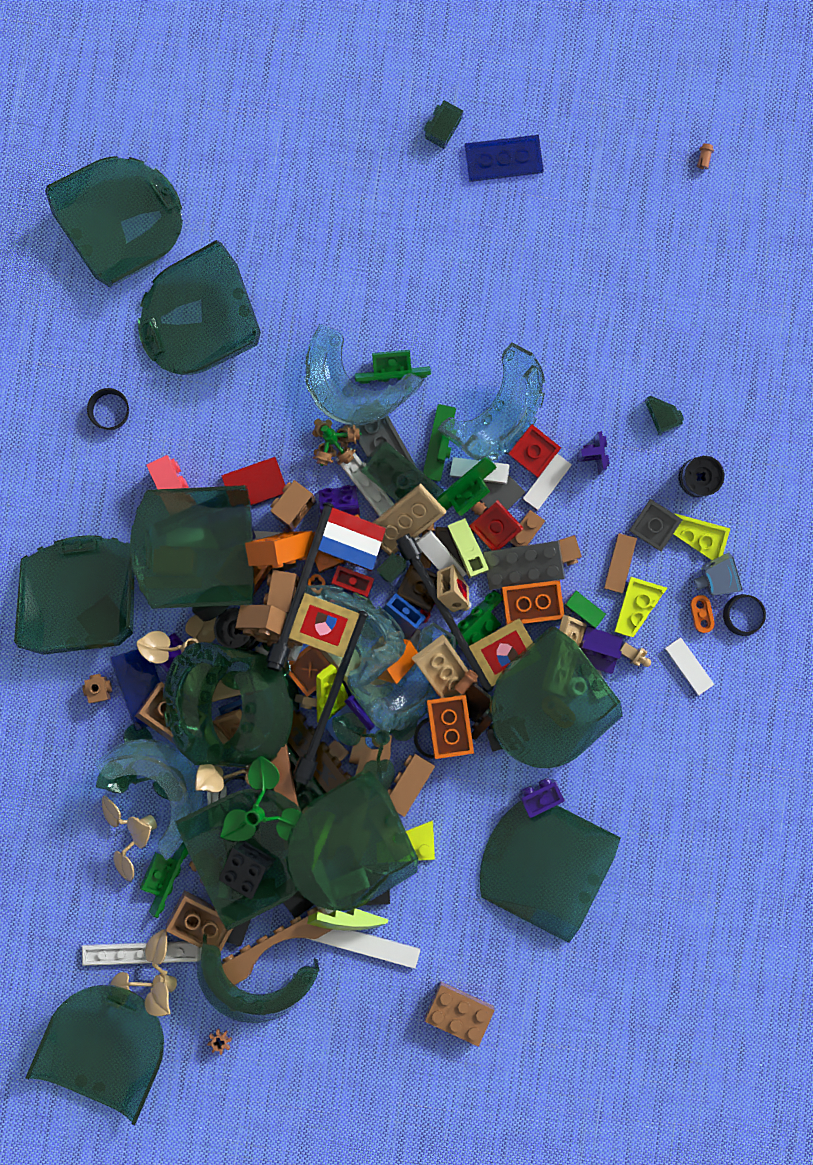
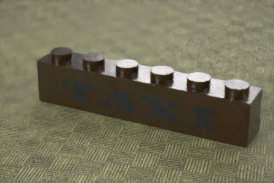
(329, 768)

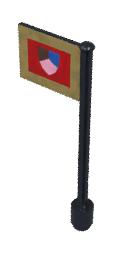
(333, 631)
(490, 654)

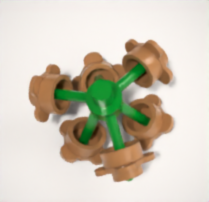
(343, 435)

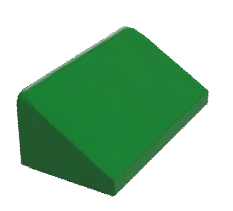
(585, 609)

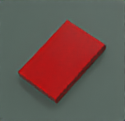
(262, 479)

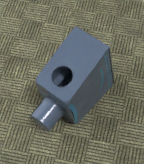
(720, 576)

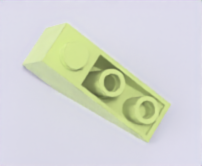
(468, 548)

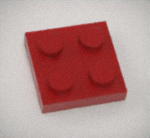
(534, 451)
(496, 526)

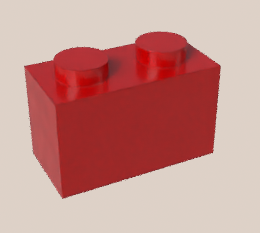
(352, 581)

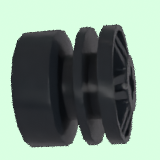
(711, 477)
(229, 635)

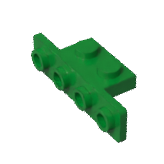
(391, 365)
(438, 445)
(468, 489)
(481, 620)
(161, 876)

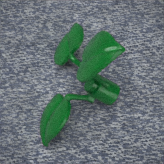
(241, 824)

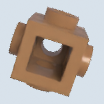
(103, 692)

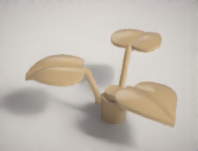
(156, 644)
(211, 777)
(139, 830)
(158, 999)

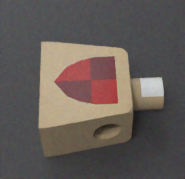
(452, 589)

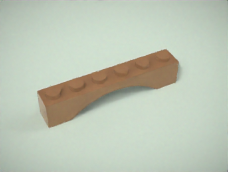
(241, 965)

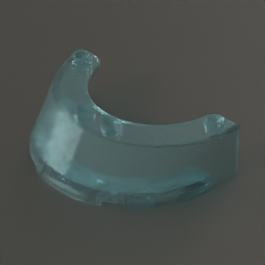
(335, 391)
(508, 415)
(380, 638)
(402, 703)
(166, 767)

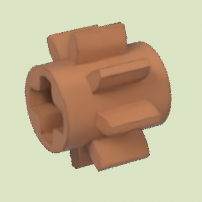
(215, 1045)

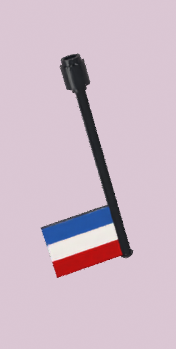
(340, 537)

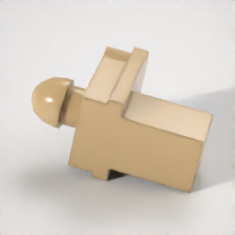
(636, 656)

